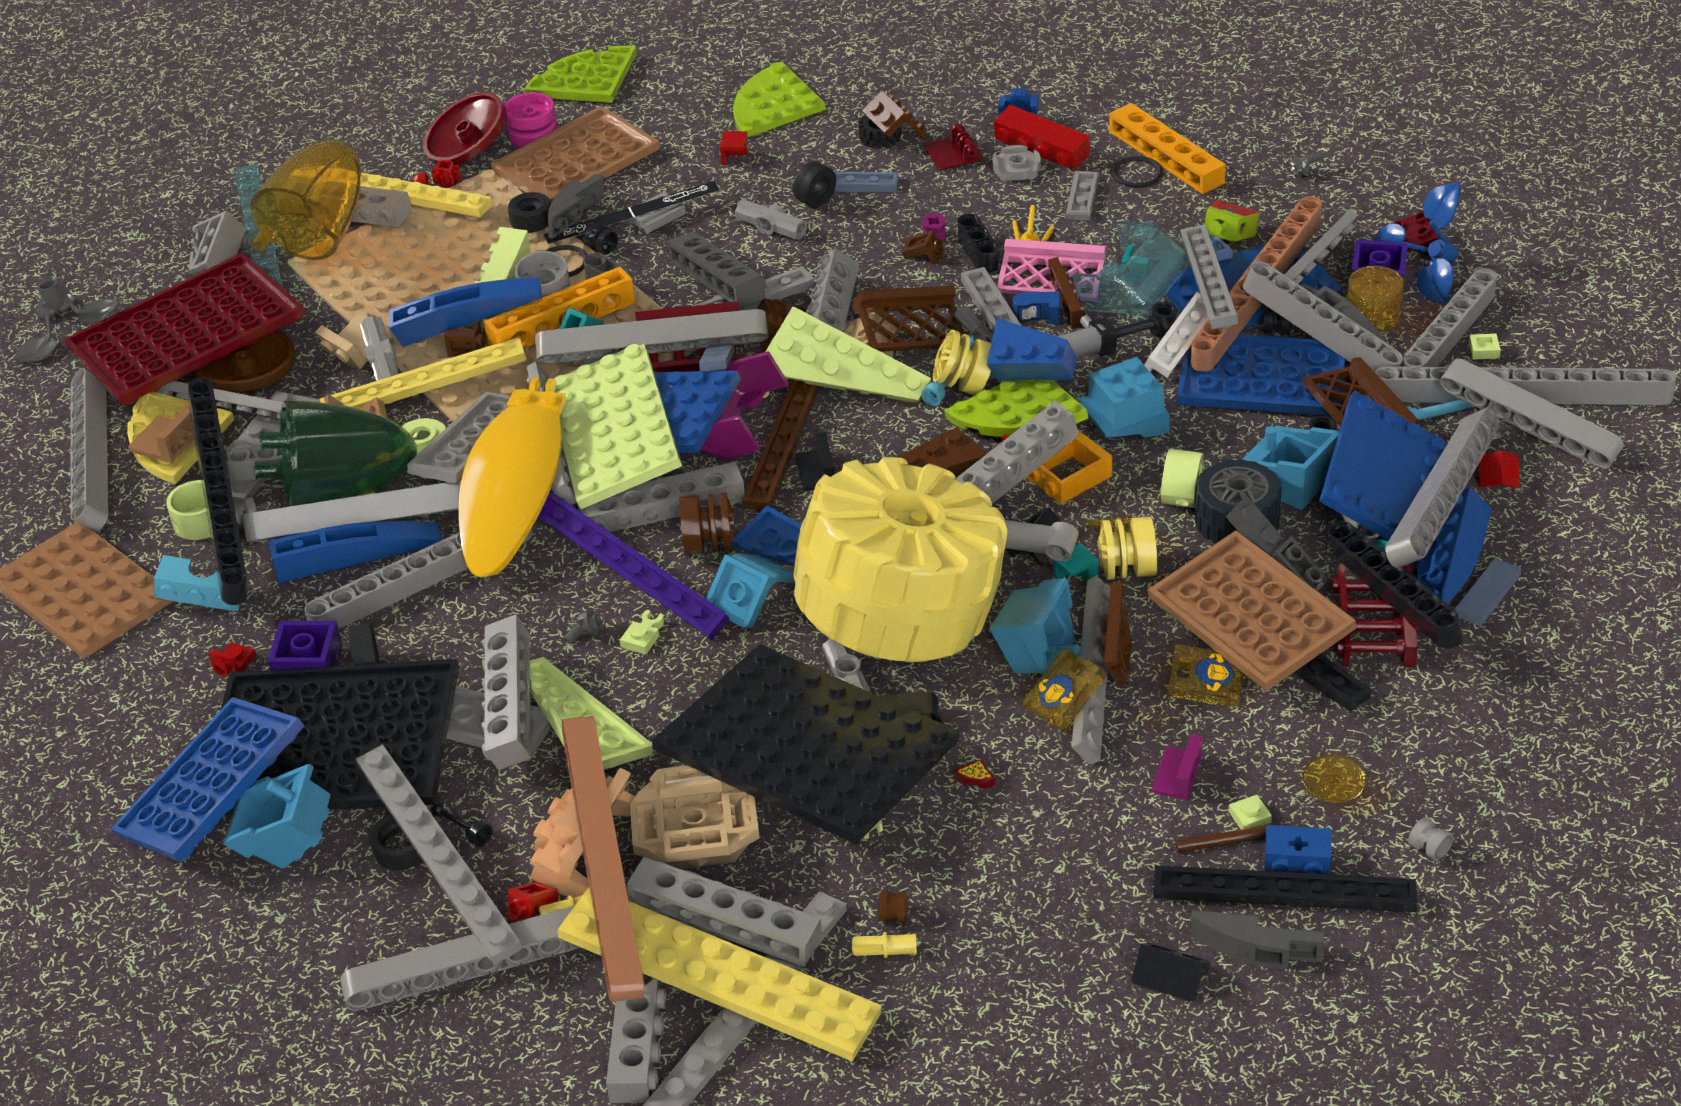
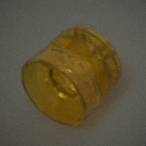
(1378, 295)

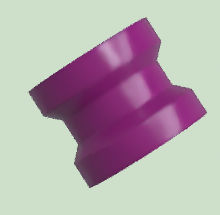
(935, 222)

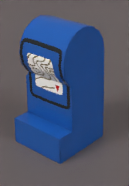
(1037, 306)

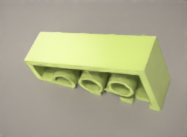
(511, 248)

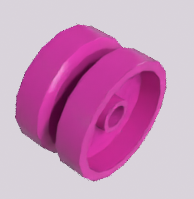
(529, 117)

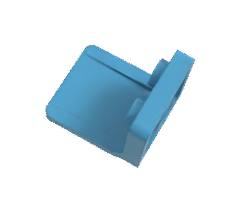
(744, 585)

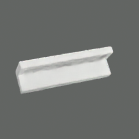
(1178, 337)

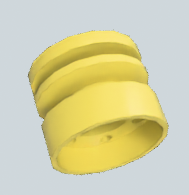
(959, 361)
(1127, 548)

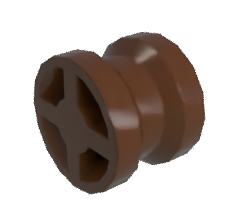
(893, 906)

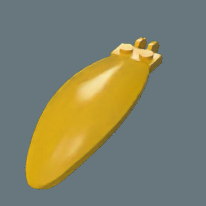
(509, 477)

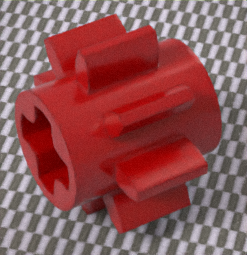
(446, 174)

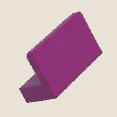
(1179, 769)

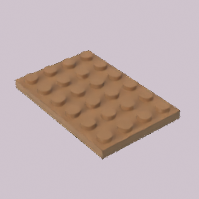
(576, 151)
(81, 589)
(1252, 610)

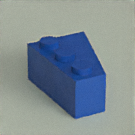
(1029, 354)

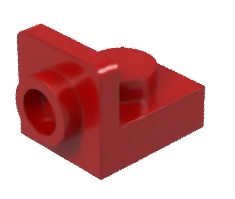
(232, 659)
(527, 898)

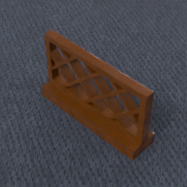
(906, 301)
(1360, 379)

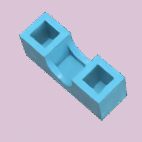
(176, 583)

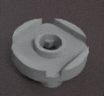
(1016, 163)

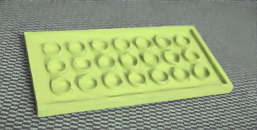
(615, 426)

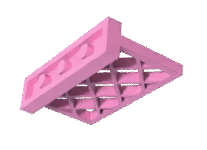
(1037, 253)

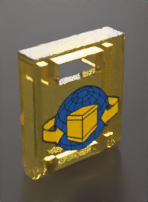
(1210, 677)
(1061, 692)

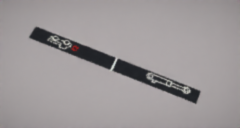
(636, 210)

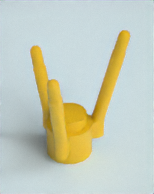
(1030, 234)

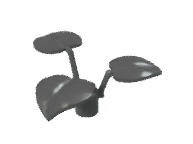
(52, 303)

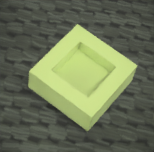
(1484, 346)
(1250, 813)

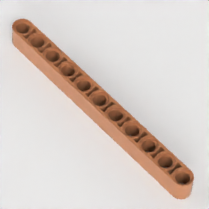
(1279, 253)
(602, 860)

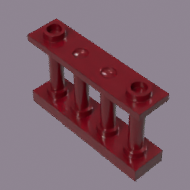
(679, 363)
(1404, 646)

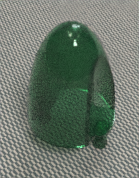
(334, 452)

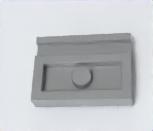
(658, 218)

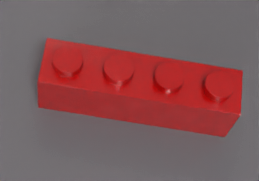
(1047, 137)

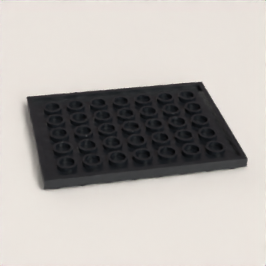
(352, 713)
(807, 742)

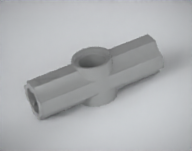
(770, 219)
(379, 348)
(844, 664)

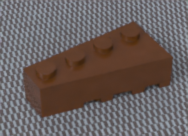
(949, 451)

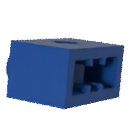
(1298, 849)

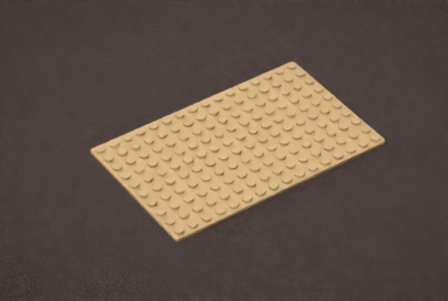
(431, 254)

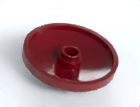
(465, 128)

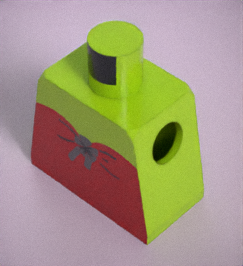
(1226, 221)

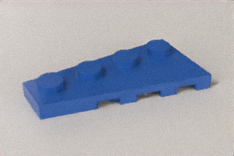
(770, 536)

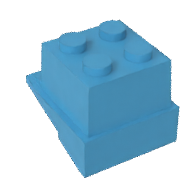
(1126, 401)
(1298, 460)
(1036, 626)
(279, 818)

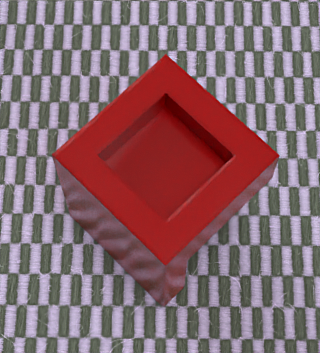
(733, 144)
(1499, 469)

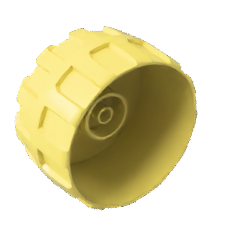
(899, 560)

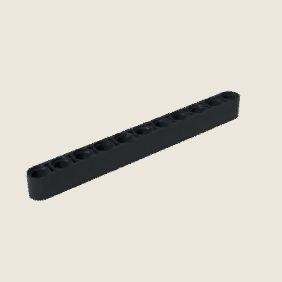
(217, 492)

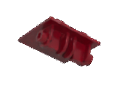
(953, 151)
(1418, 230)

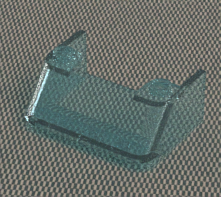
(1143, 278)

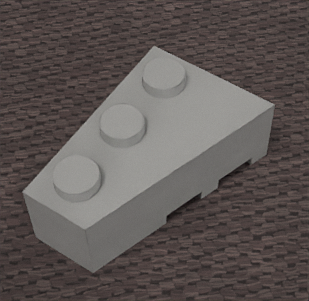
(215, 242)

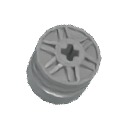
(547, 266)

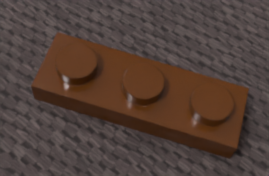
(1060, 280)

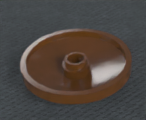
(251, 366)

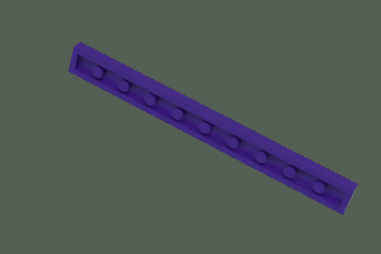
(633, 566)

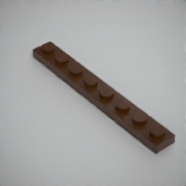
(780, 446)

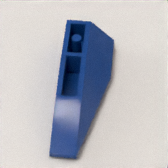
(459, 307)
(348, 546)
(1456, 547)

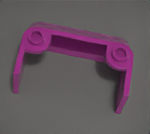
(729, 433)

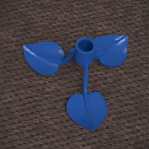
(1440, 207)

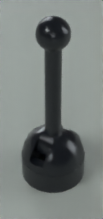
(476, 832)

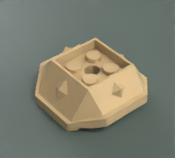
(691, 819)

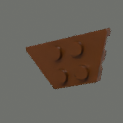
(1118, 640)

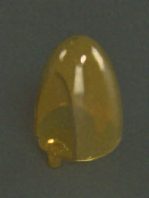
(309, 200)

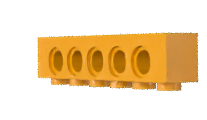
(1167, 148)
(593, 296)

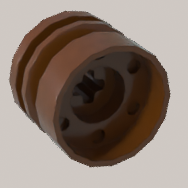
(706, 523)

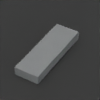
(1082, 195)

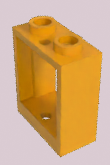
(1096, 470)

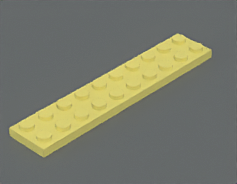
(737, 979)

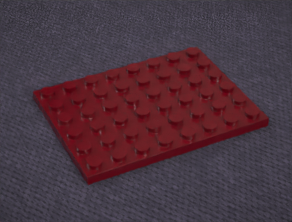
(184, 328)

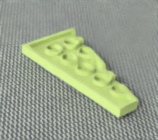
(831, 359)
(564, 699)

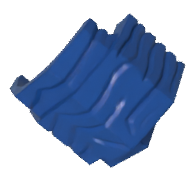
(1020, 99)

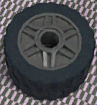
(1225, 486)

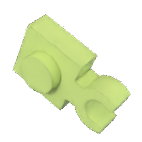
(642, 635)

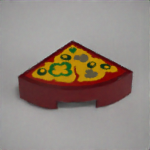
(975, 774)

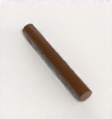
(1220, 839)

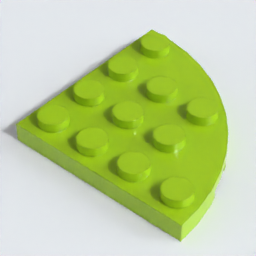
(585, 75)
(773, 99)
(1010, 406)

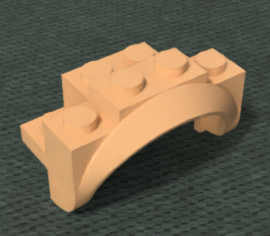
(557, 865)

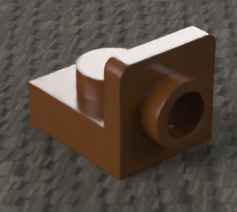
(924, 244)
(464, 341)

